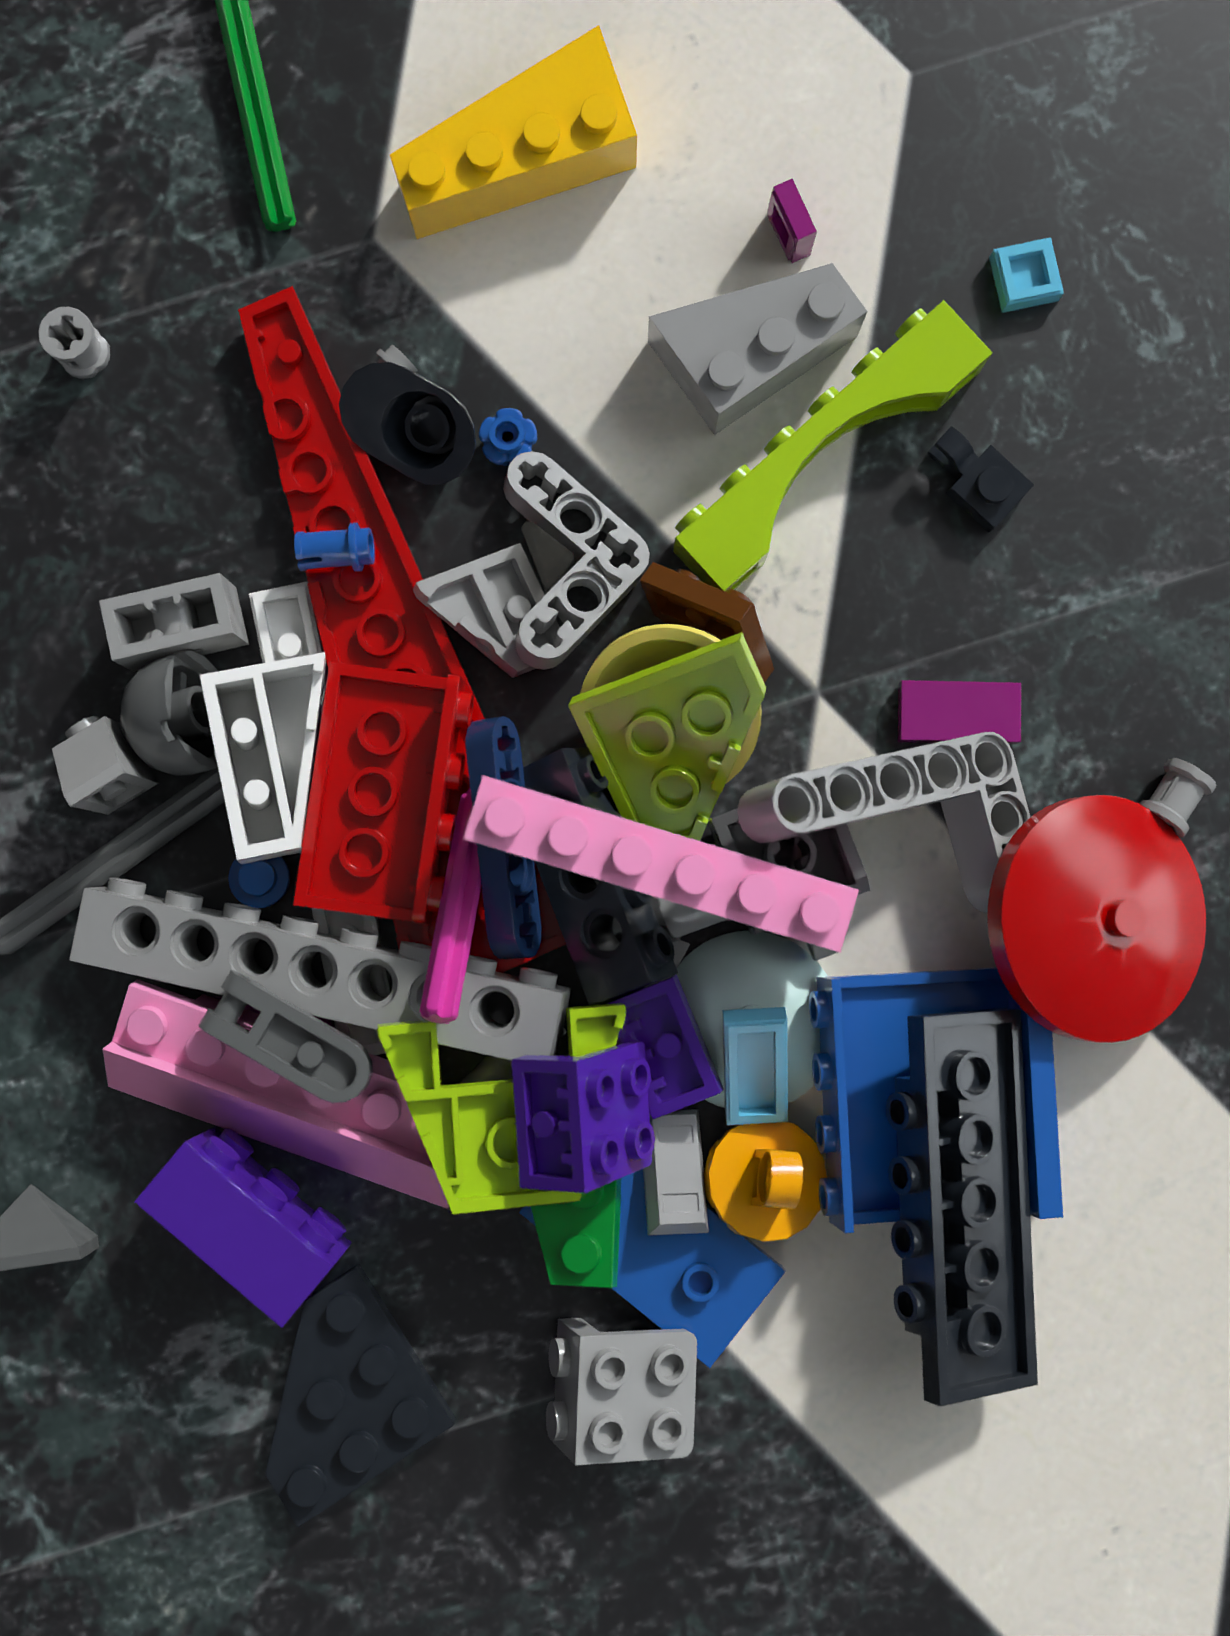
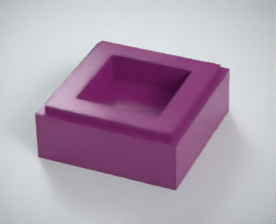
(791, 221)

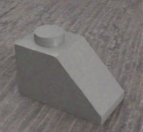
(100, 767)

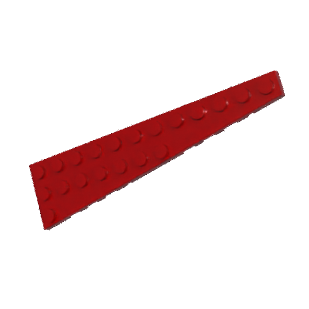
(367, 613)

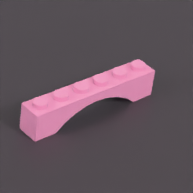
(661, 864)

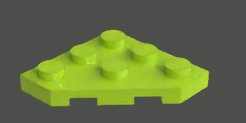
(673, 733)

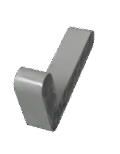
(969, 776)

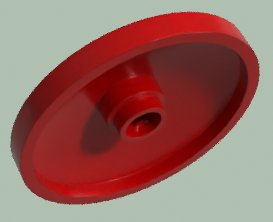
(1096, 919)

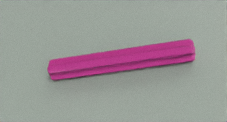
(454, 925)

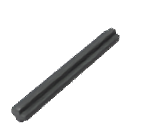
(111, 861)

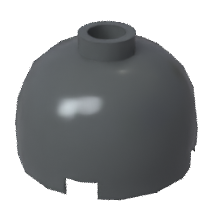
(168, 716)

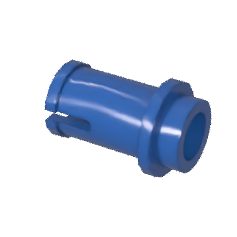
(335, 548)

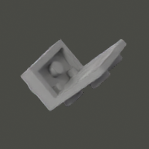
(621, 1393)

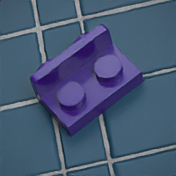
(673, 1046)

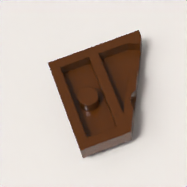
(685, 600)

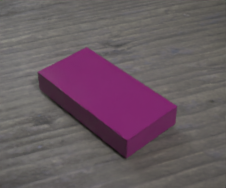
(958, 709)

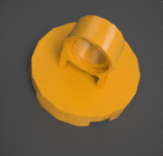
(765, 1180)

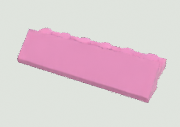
(177, 1065)

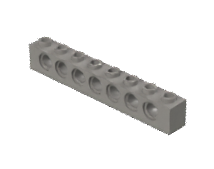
(111, 939)

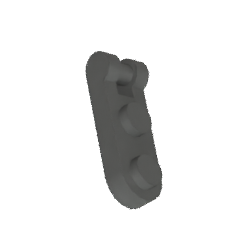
(290, 1041)

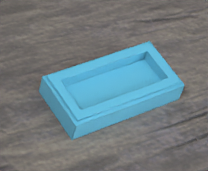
(755, 1065)

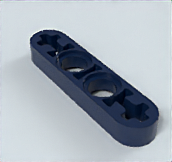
(506, 878)

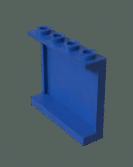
(868, 1046)

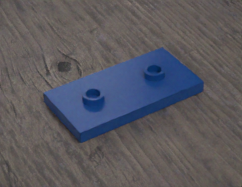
(689, 1280)

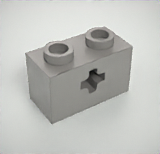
(173, 619)

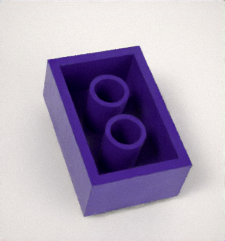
(245, 1221)

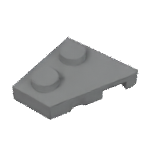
(487, 604)

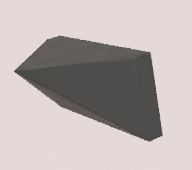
(41, 1233)

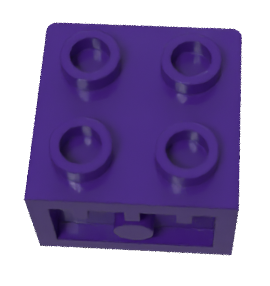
(582, 1118)

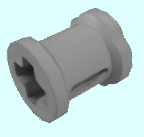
(63, 329)
(1179, 794)

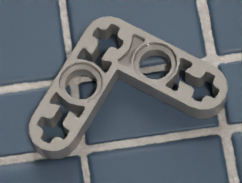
(592, 566)

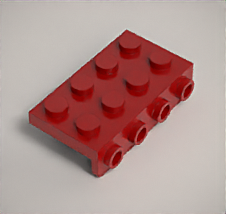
(382, 792)

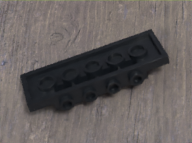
(965, 1204)

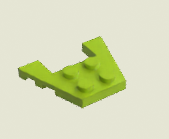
(473, 1125)

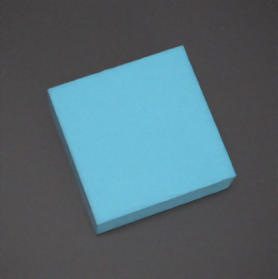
(1026, 275)

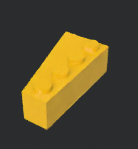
(521, 141)

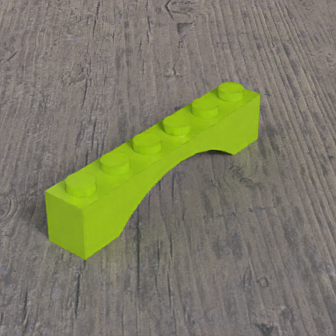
(916, 374)

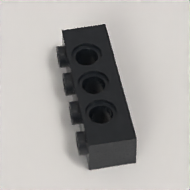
(588, 909)

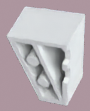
(265, 750)

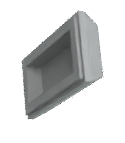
(676, 1176)

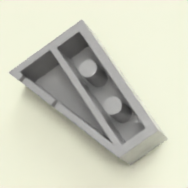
(755, 340)

